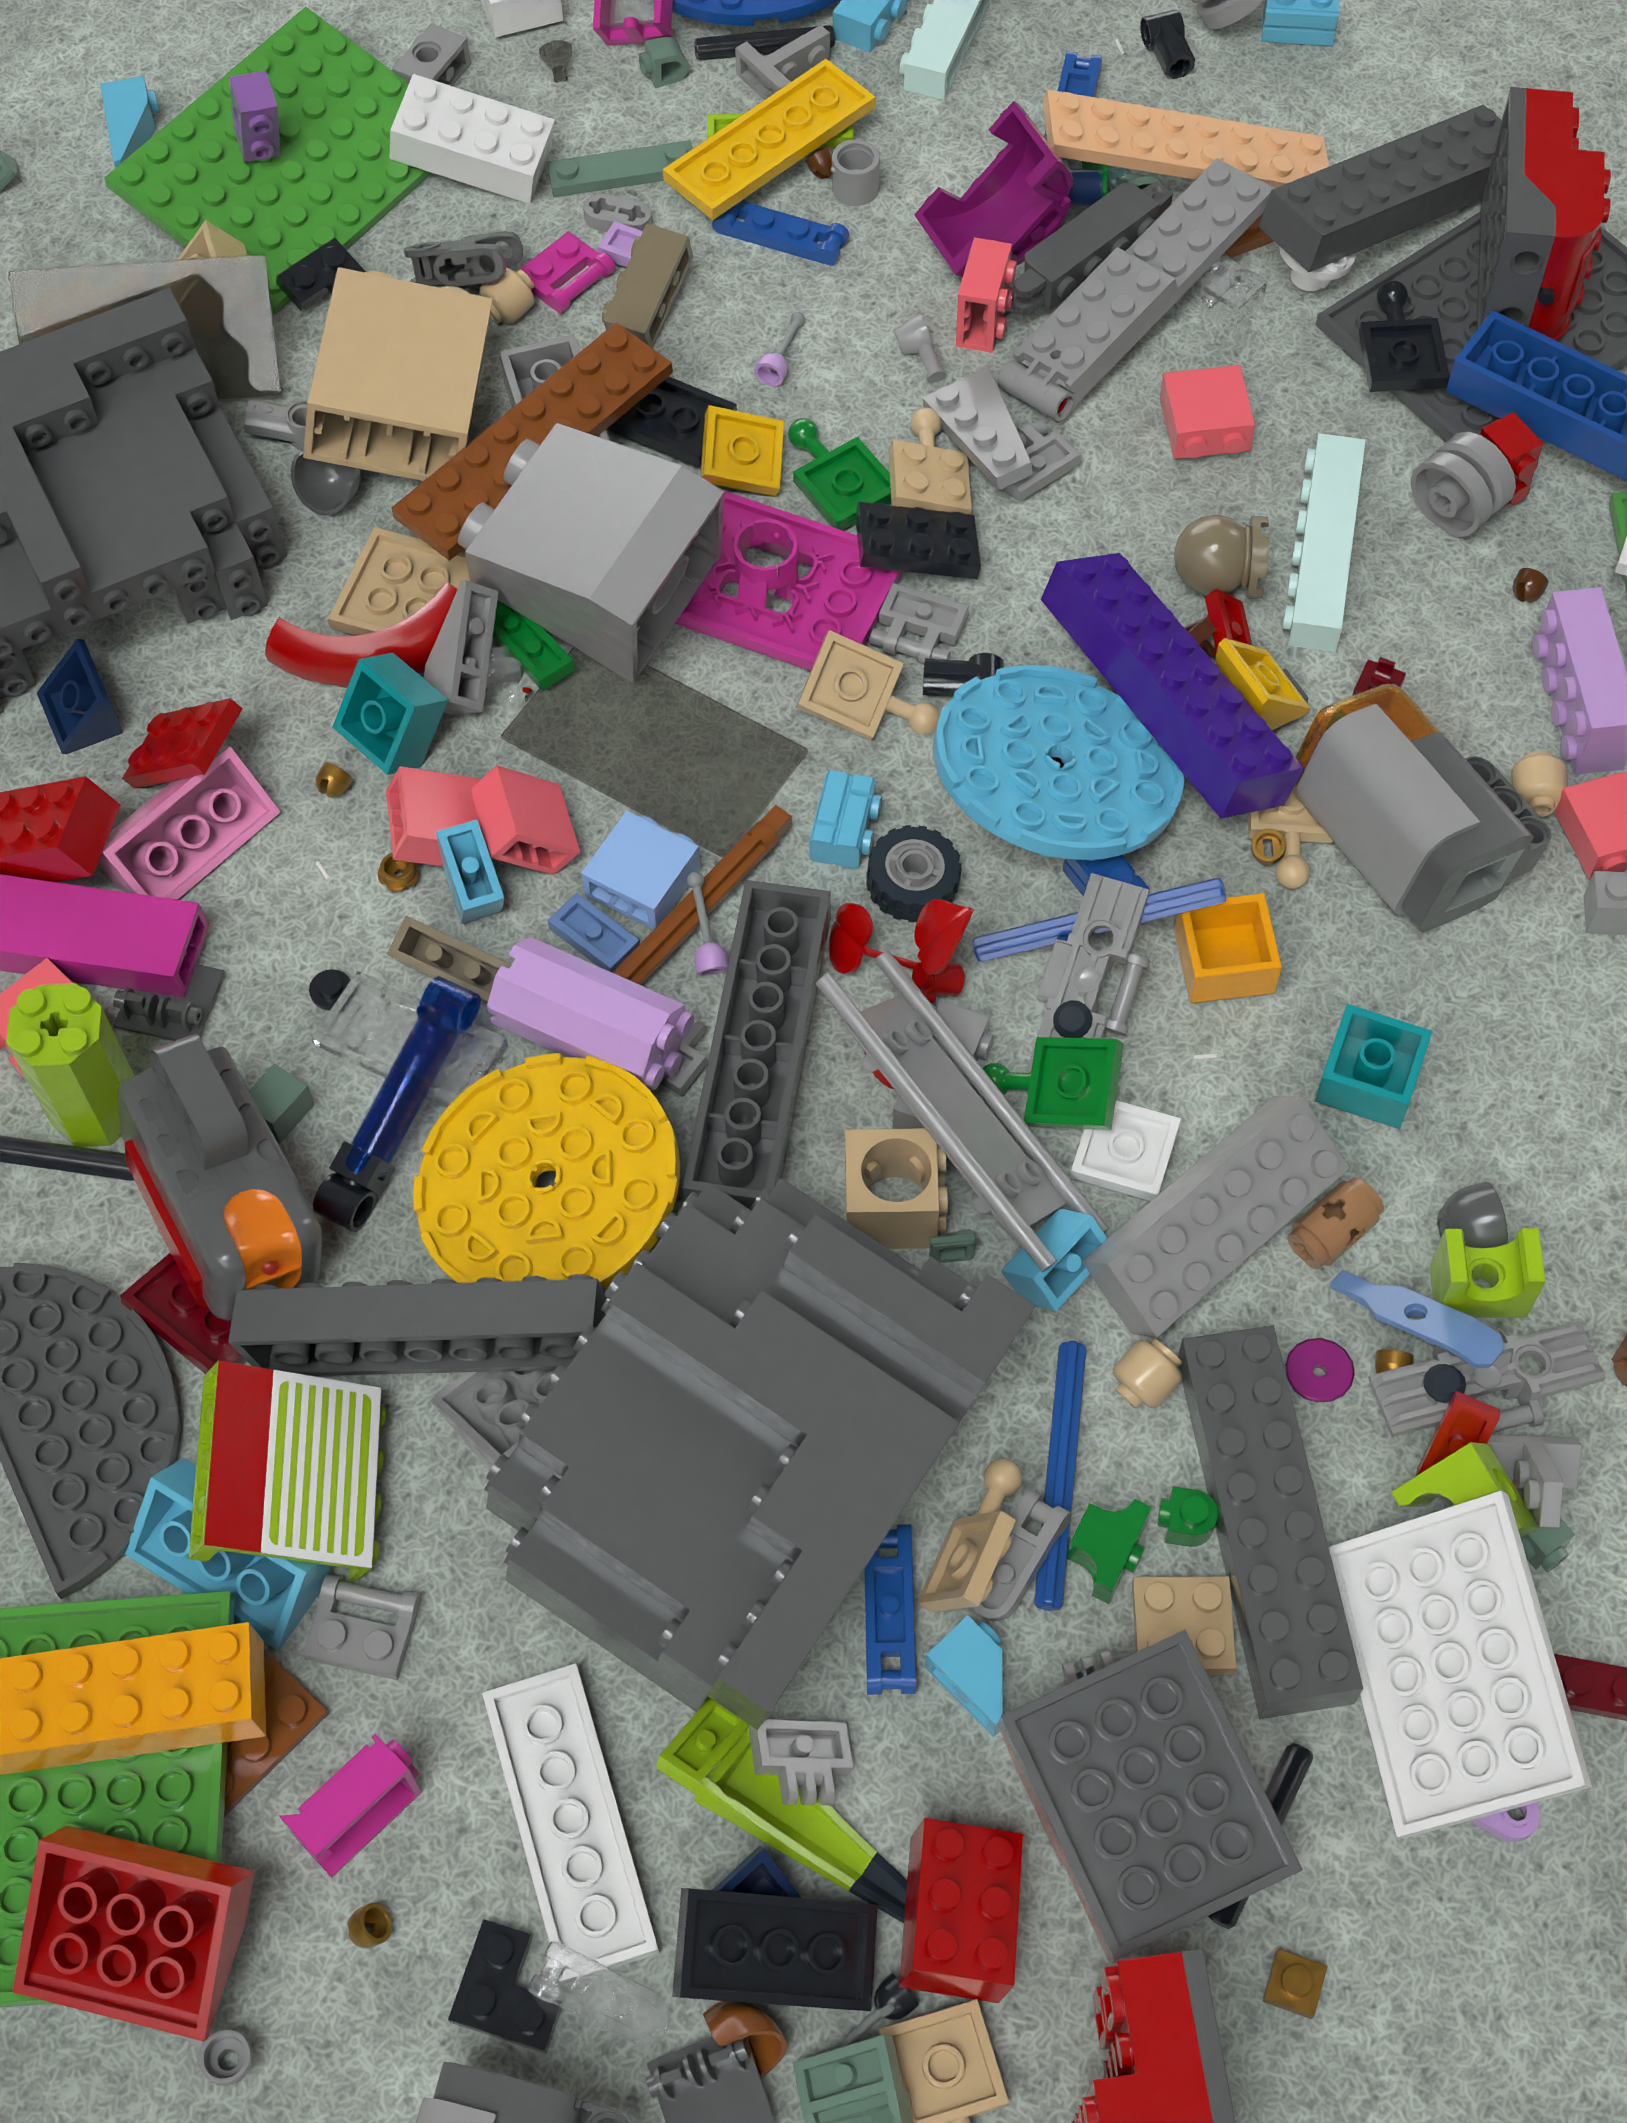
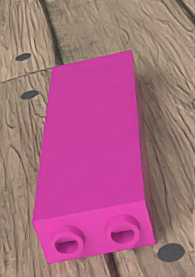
(100, 935)

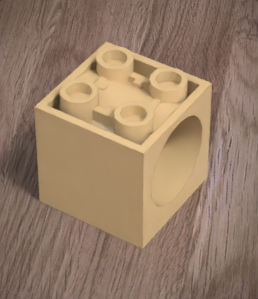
(902, 1154)

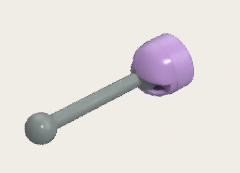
(774, 362)
(710, 956)

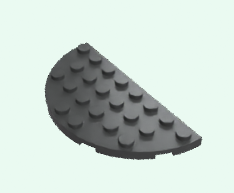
(80, 1417)

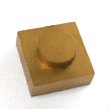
(1295, 1984)

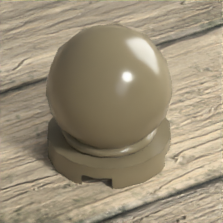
(1223, 555)

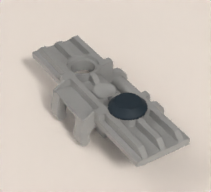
(1078, 970)
(1420, 1393)

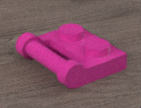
(562, 262)

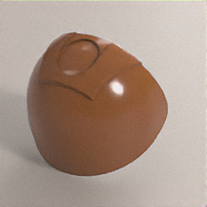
(736, 2020)

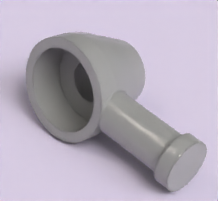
(915, 339)
(215, 2049)

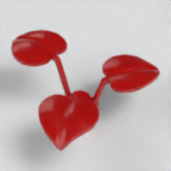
(935, 934)

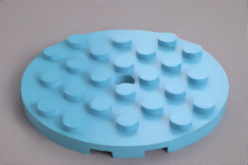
(999, 769)

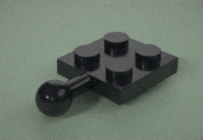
(1402, 351)

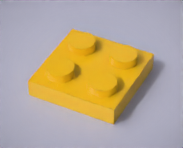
(742, 451)

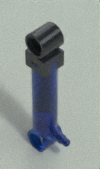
(364, 1164)

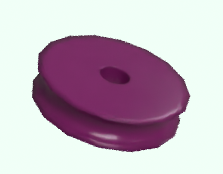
(1323, 1355)

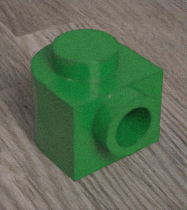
(1188, 1517)

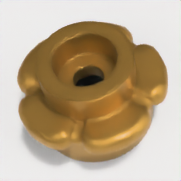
(395, 883)

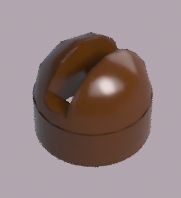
(821, 163)
(1529, 585)

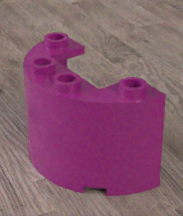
(1012, 202)

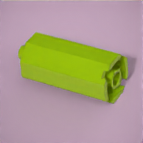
(70, 1061)

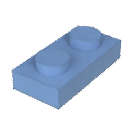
(593, 933)

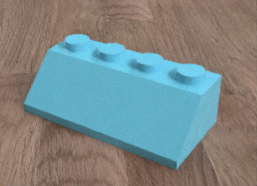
(267, 1590)

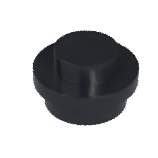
(327, 988)

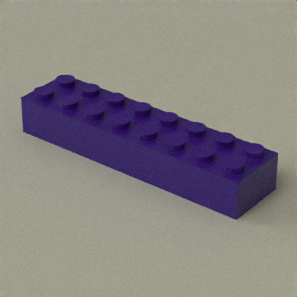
(1171, 685)

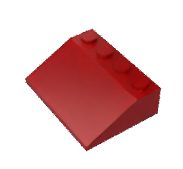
(131, 1931)

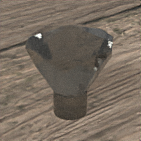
(557, 56)

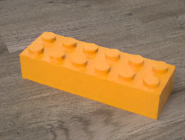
(131, 1697)

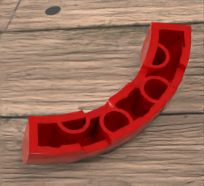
(334, 658)

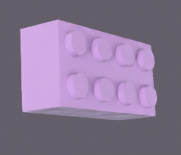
(1585, 679)

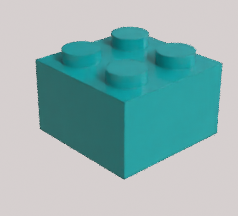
(390, 713)
(1373, 1066)

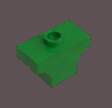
(1109, 1545)

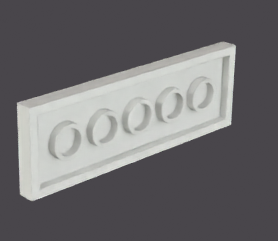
(569, 1819)

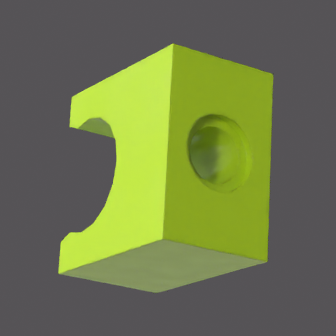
(1510, 1269)
(1462, 1478)

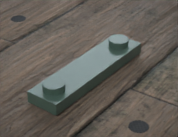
(613, 168)

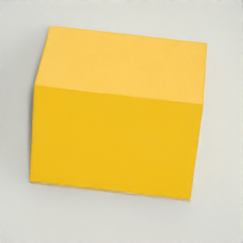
(1261, 682)

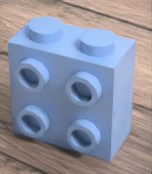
(641, 869)

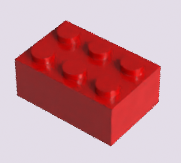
(54, 829)
(961, 1911)

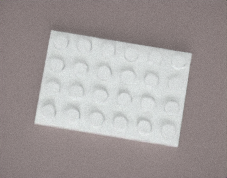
(1457, 1667)

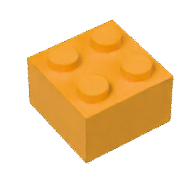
(1228, 949)

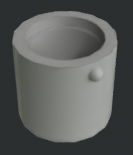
(855, 172)

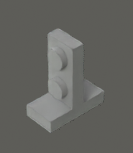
(781, 67)
(1541, 1470)

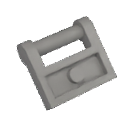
(359, 1642)

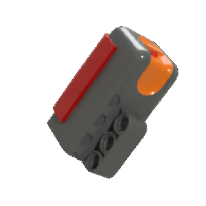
(215, 1177)

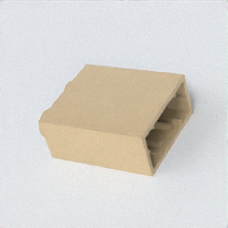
(395, 375)

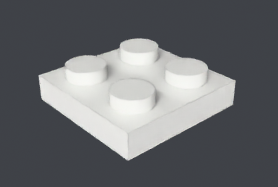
(1129, 1156)

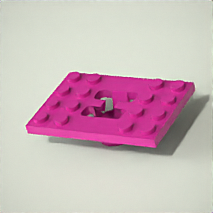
(831, 597)

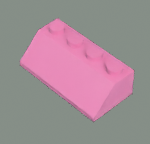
(187, 829)

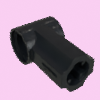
(1166, 36)
(945, 676)

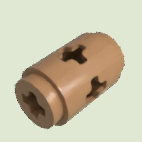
(1335, 1223)

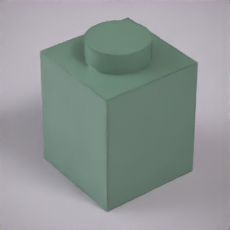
(281, 1100)

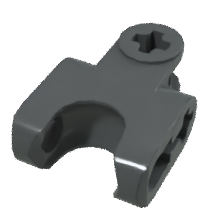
(464, 261)

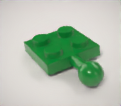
(838, 477)
(1069, 1082)

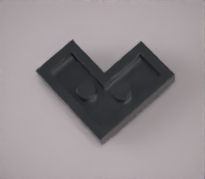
(315, 273)
(490, 1995)

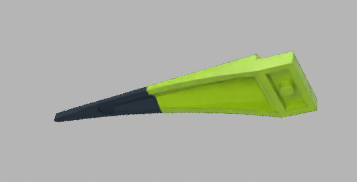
(717, 1765)

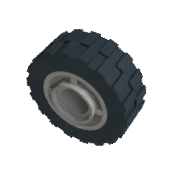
(916, 851)

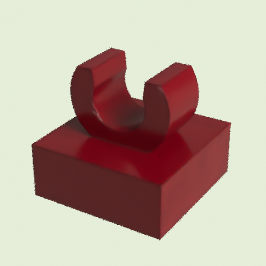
(1377, 674)

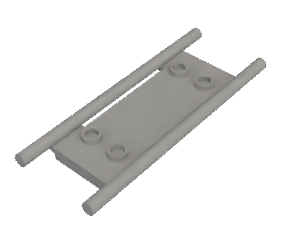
(903, 1047)

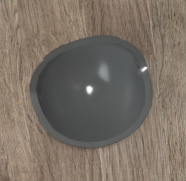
(323, 485)
(1479, 1215)

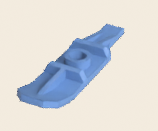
(1440, 1323)

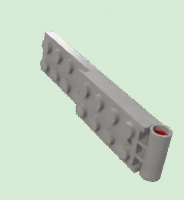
(1132, 291)

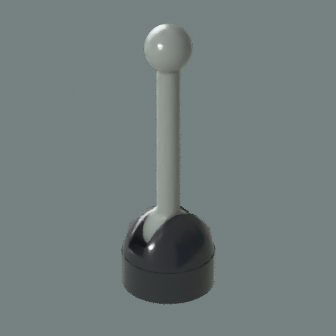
(890, 2003)

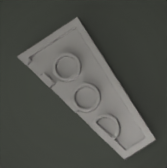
(982, 427)

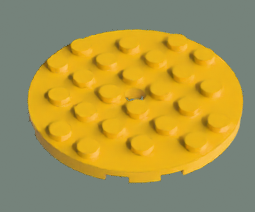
(560, 1115)

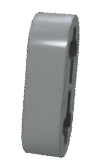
(615, 209)

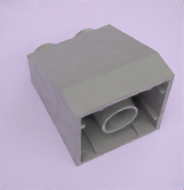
(597, 544)

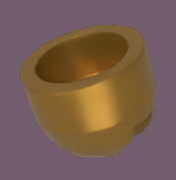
(332, 780)
(1278, 846)
(1391, 1359)
(369, 1915)

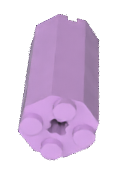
(588, 1012)

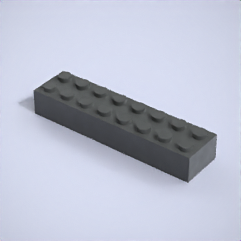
(1383, 190)
(759, 1041)
(416, 1325)
(1268, 1523)

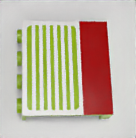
(287, 1468)

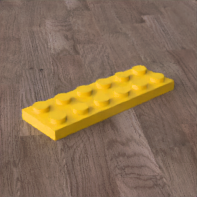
(769, 139)

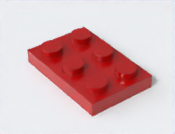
(181, 743)

